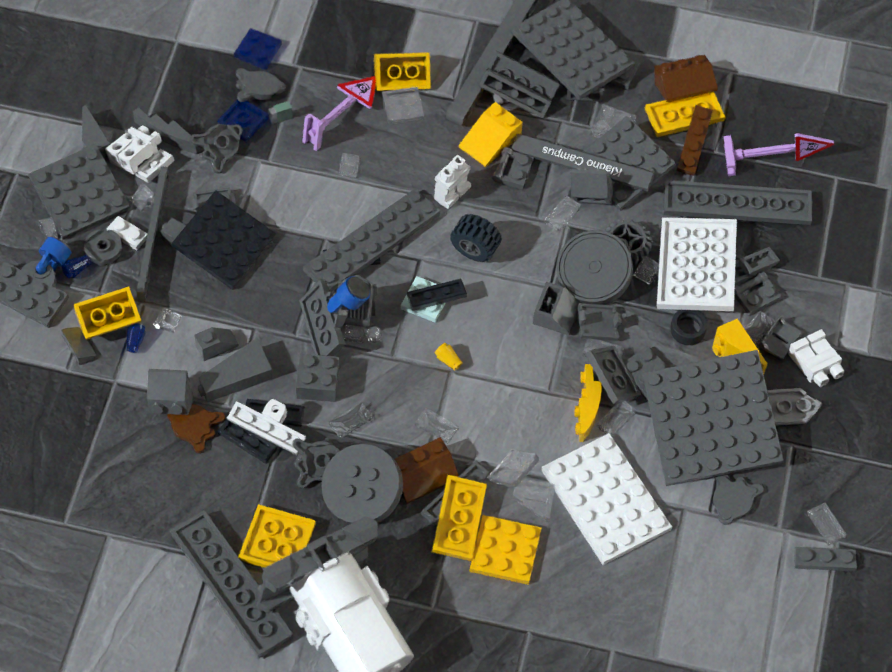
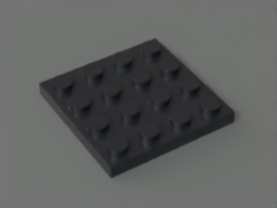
(223, 239)

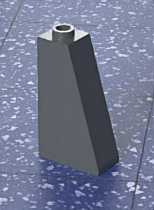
(237, 372)

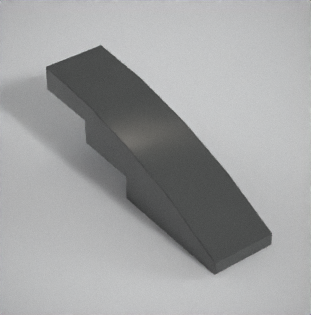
(170, 133)
(751, 265)

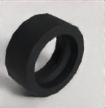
(684, 338)

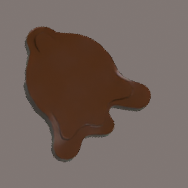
(196, 426)

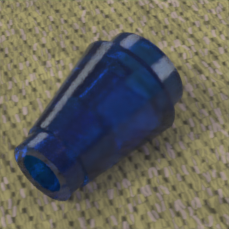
(75, 266)
(135, 336)

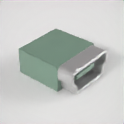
(280, 112)

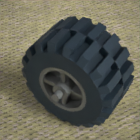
(475, 238)

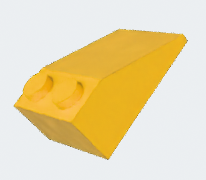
(491, 134)
(733, 339)

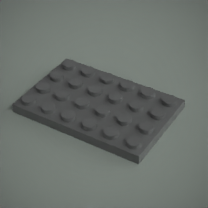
(572, 48)

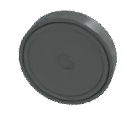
(595, 267)
(362, 483)

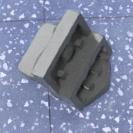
(363, 314)

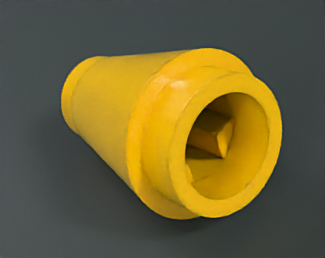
(448, 356)

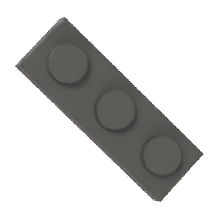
(825, 559)

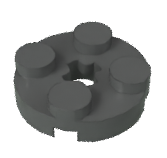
(103, 256)

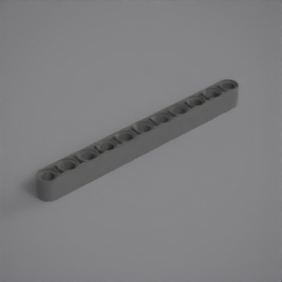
(502, 42)

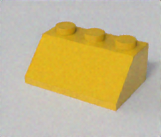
(402, 70)
(107, 313)

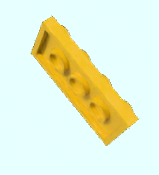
(677, 114)
(459, 518)

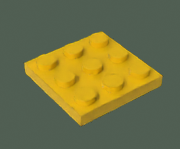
(275, 536)
(505, 549)

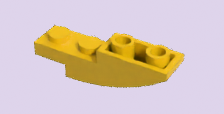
(588, 403)

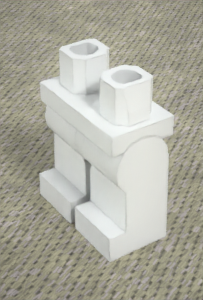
(133, 148)
(452, 182)
(816, 358)

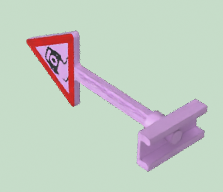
(357, 90)
(803, 147)

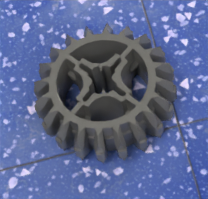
(634, 237)

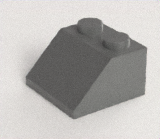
(169, 392)

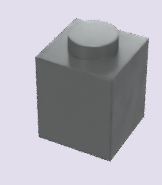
(171, 230)

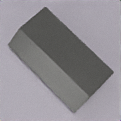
(519, 84)

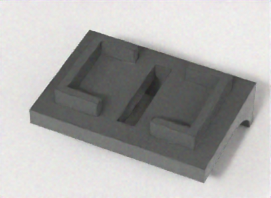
(783, 331)

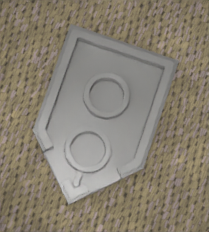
(792, 406)

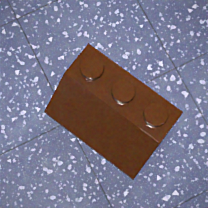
(685, 78)
(425, 469)

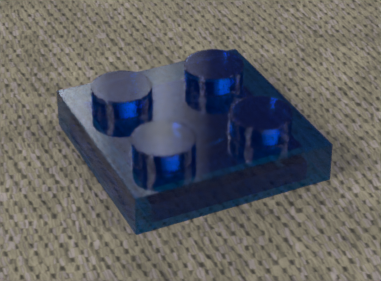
(257, 48)
(246, 116)

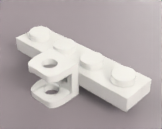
(266, 425)

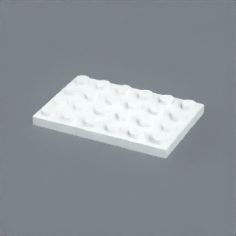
(697, 264)
(606, 499)

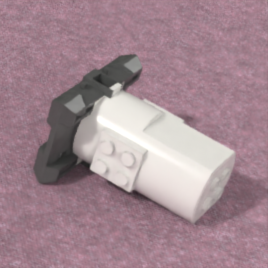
(338, 600)

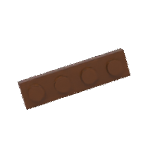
(694, 140)

